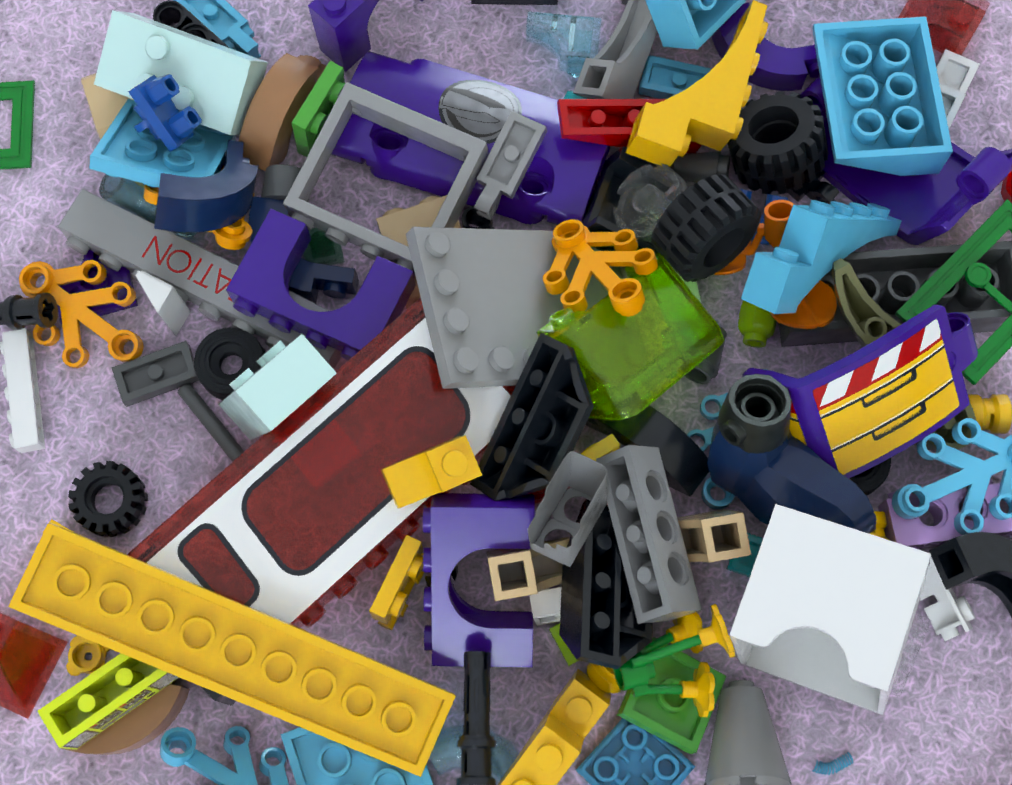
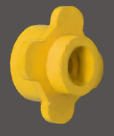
(76, 656)

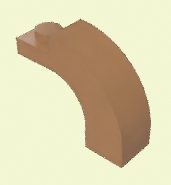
(274, 106)
(140, 724)

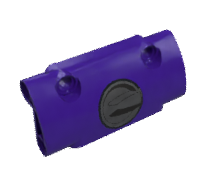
(557, 180)

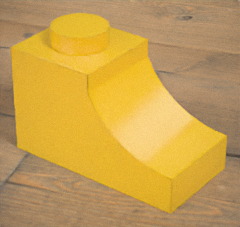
(431, 471)

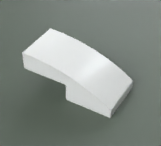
(954, 78)

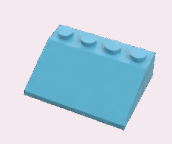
(883, 95)

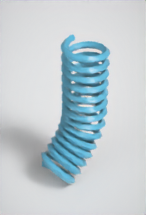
(828, 764)

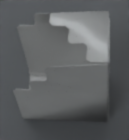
(586, 480)

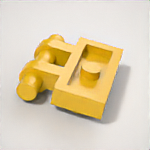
(398, 583)

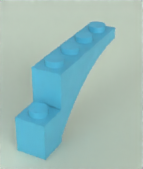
(809, 246)

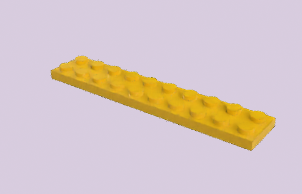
(231, 649)

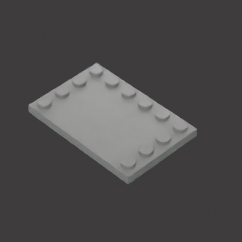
(486, 299)

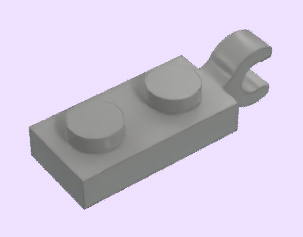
(508, 161)

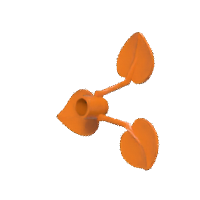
(819, 304)

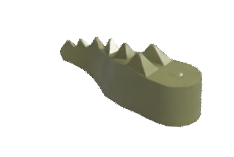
(870, 322)

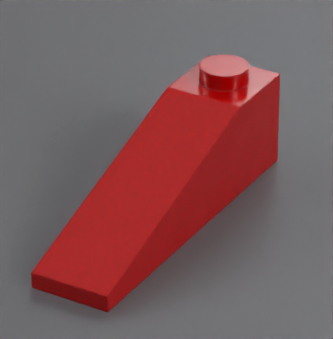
(603, 120)

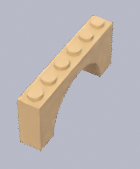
(706, 537)

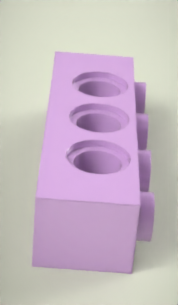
(919, 536)

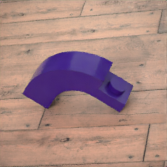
(778, 66)

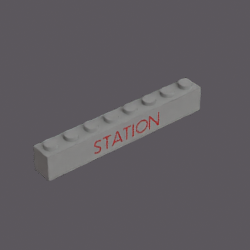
(193, 271)

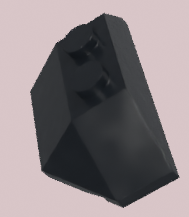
(537, 424)
(596, 601)

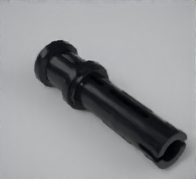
(19, 311)
(476, 741)

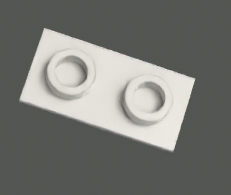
(949, 609)

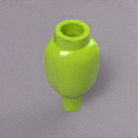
(755, 325)

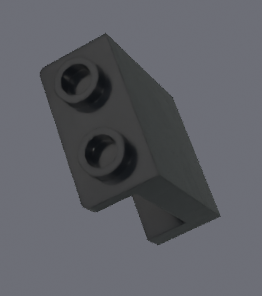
(600, 210)

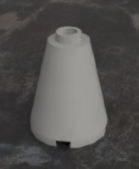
(745, 740)

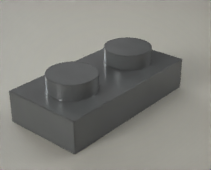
(155, 373)

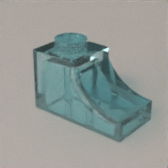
(566, 36)

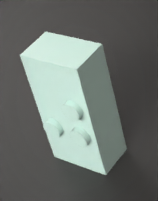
(209, 75)
(278, 388)

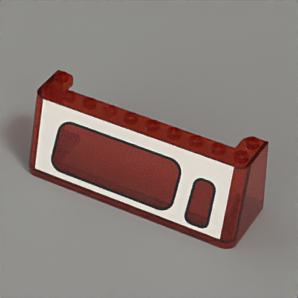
(310, 497)

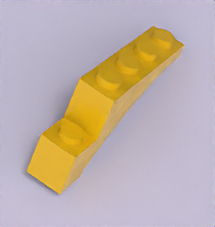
(709, 107)
(559, 734)

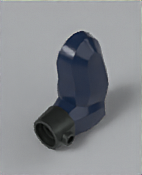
(767, 466)

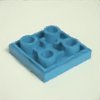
(634, 758)

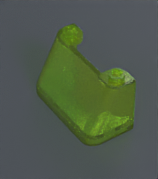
(642, 355)

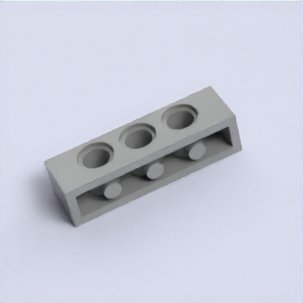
(649, 535)

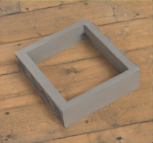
(400, 120)

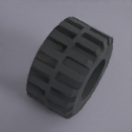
(779, 143)
(706, 227)

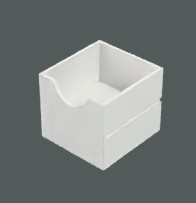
(829, 607)

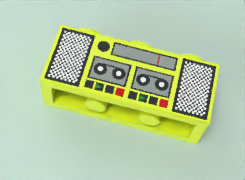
(101, 700)

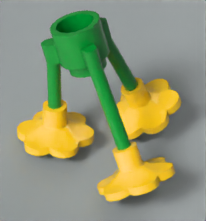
(683, 635)

